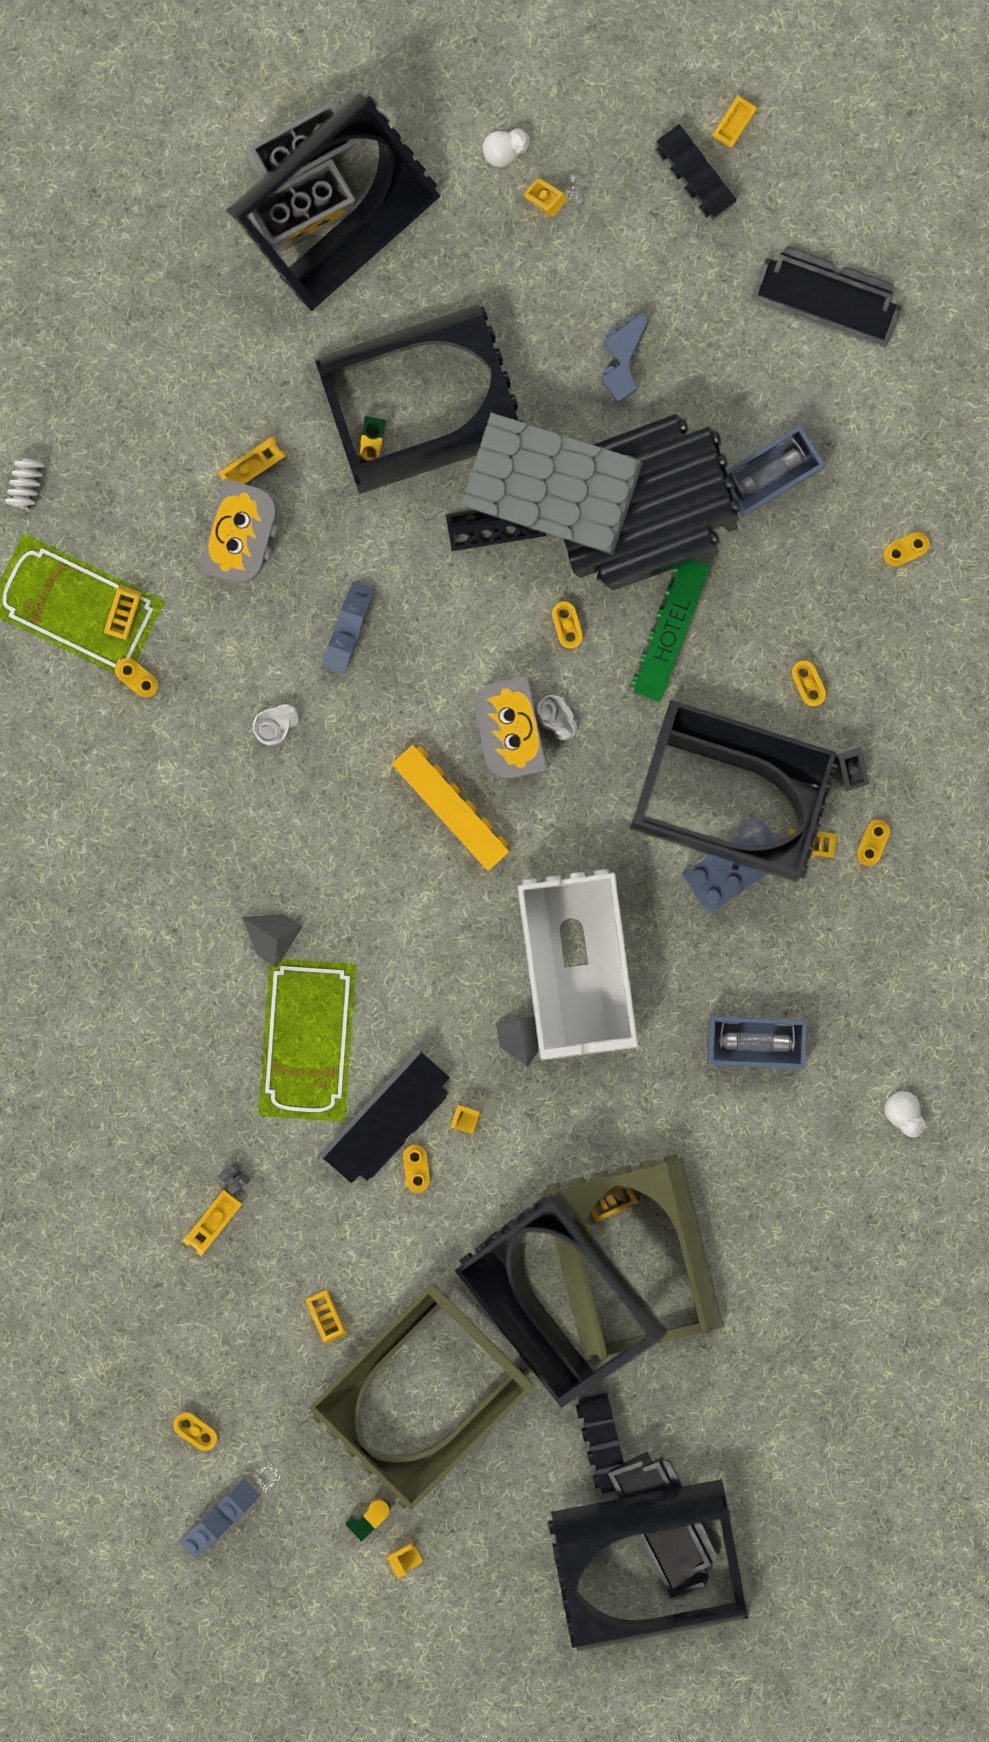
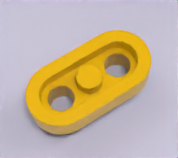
(906, 549)
(567, 625)
(136, 677)
(809, 683)
(873, 842)
(416, 1168)
(195, 1431)

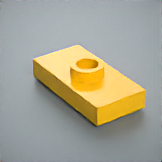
(734, 122)

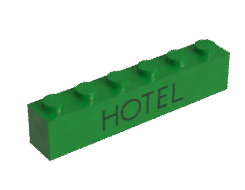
(670, 631)

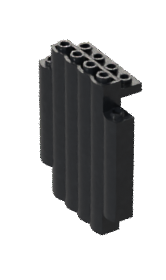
(673, 508)

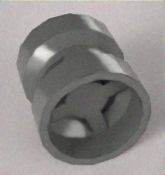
(239, 1179)

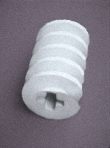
(24, 483)

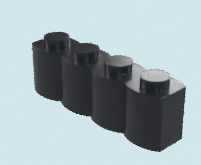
(696, 172)
(602, 1436)

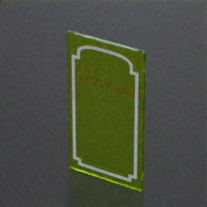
(71, 604)
(307, 1040)

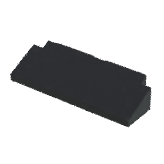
(840, 300)
(388, 1119)
(678, 1552)

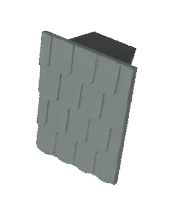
(552, 483)

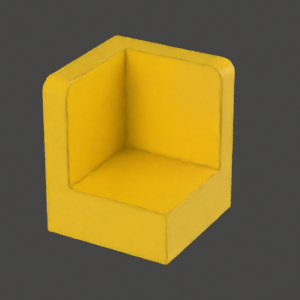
(465, 1119)
(404, 1559)

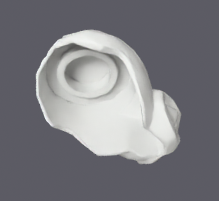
(504, 147)
(564, 726)
(268, 731)
(905, 1113)

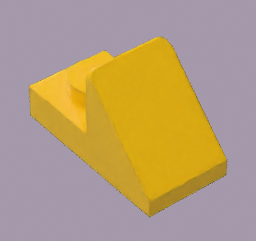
(545, 197)

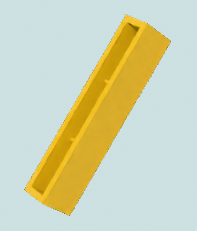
(450, 808)

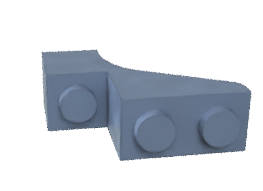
(622, 346)
(348, 627)
(219, 1518)

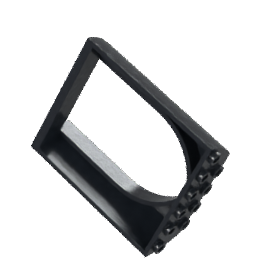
(391, 204)
(459, 329)
(789, 764)
(500, 1286)
(590, 1528)

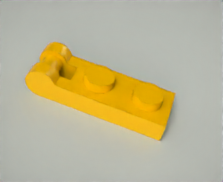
(253, 462)
(213, 1221)

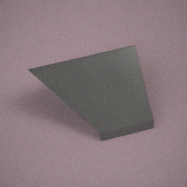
(851, 769)
(271, 935)
(519, 1039)

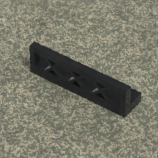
(474, 522)

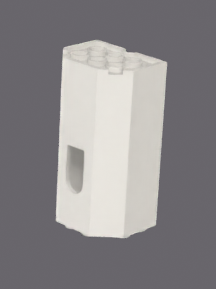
(581, 1005)

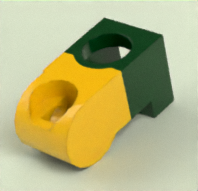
(372, 438)
(370, 1520)

